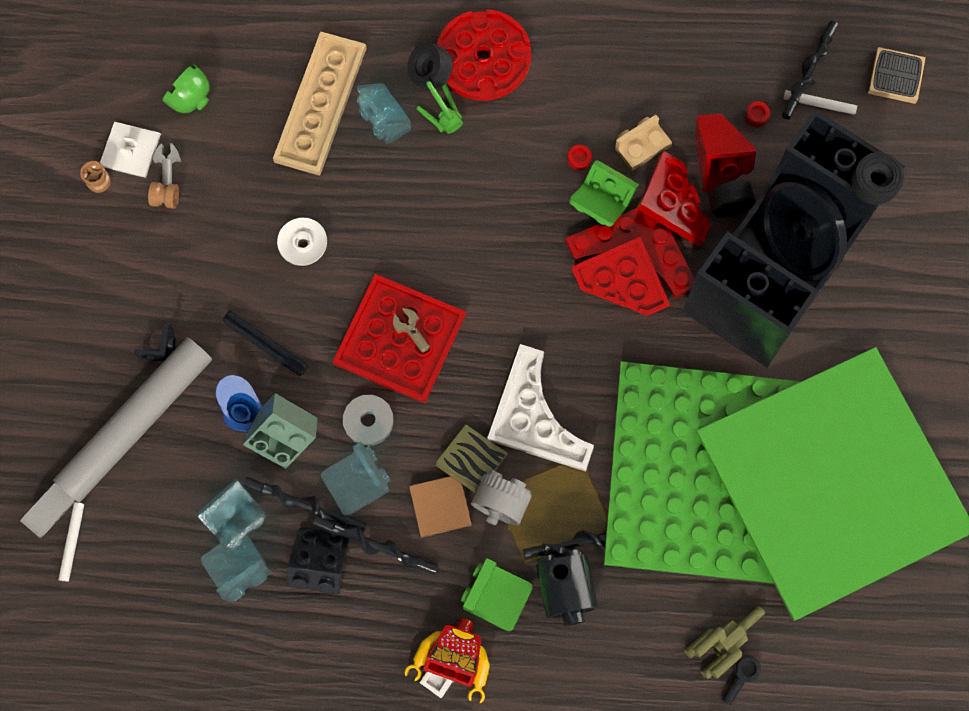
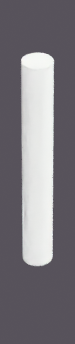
(824, 103)
(71, 542)

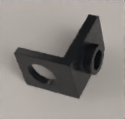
(167, 345)

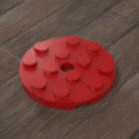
(492, 33)

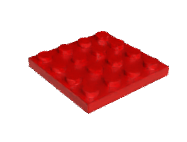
(393, 359)

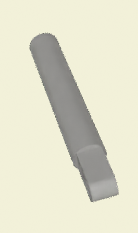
(118, 435)

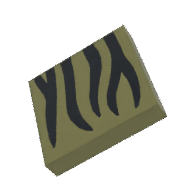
(470, 458)

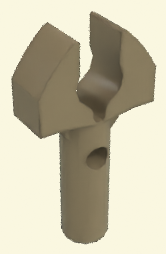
(411, 329)

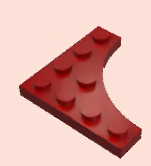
(656, 238)

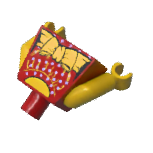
(454, 656)

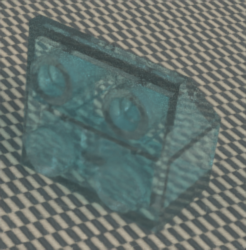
(383, 112)

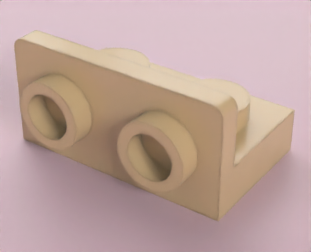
(642, 142)

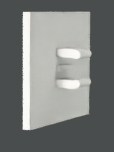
(130, 149)

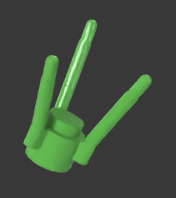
(450, 119)

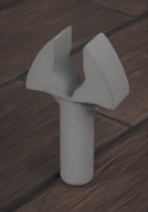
(166, 163)

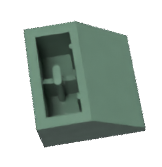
(281, 431)

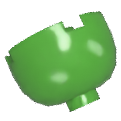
(188, 91)

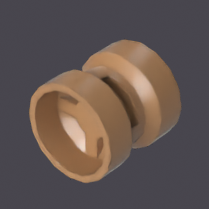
(90, 175)
(163, 195)

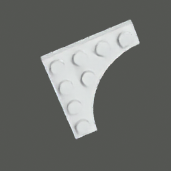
(527, 422)

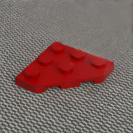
(674, 201)
(624, 278)

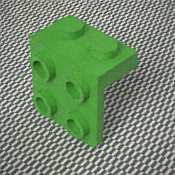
(604, 194)
(496, 595)

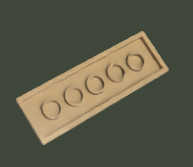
(319, 103)

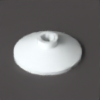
(296, 232)

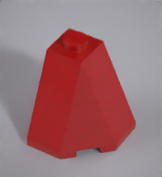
(721, 151)

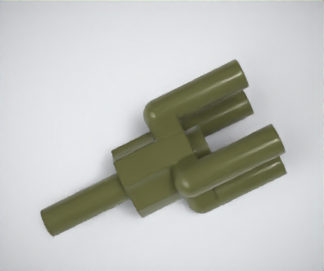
(724, 642)

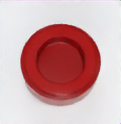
(757, 114)
(579, 157)

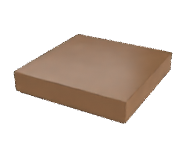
(440, 506)

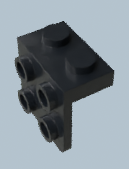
(317, 561)

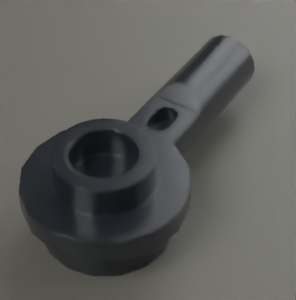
(746, 670)

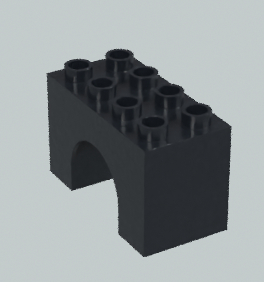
(741, 286)

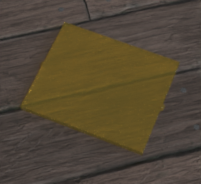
(559, 508)

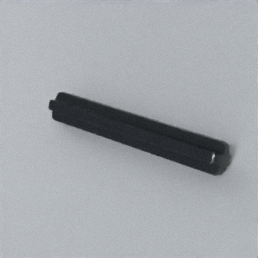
(265, 343)

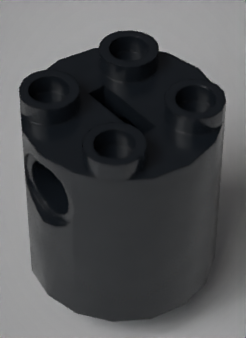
(568, 596)

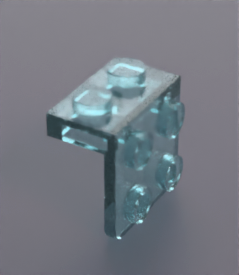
(356, 480)
(232, 515)
(235, 569)

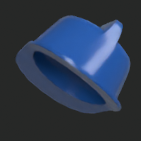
(237, 402)

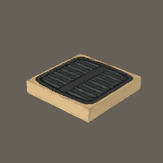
(896, 75)

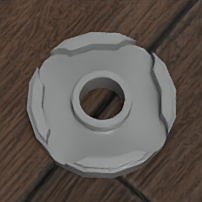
(368, 405)

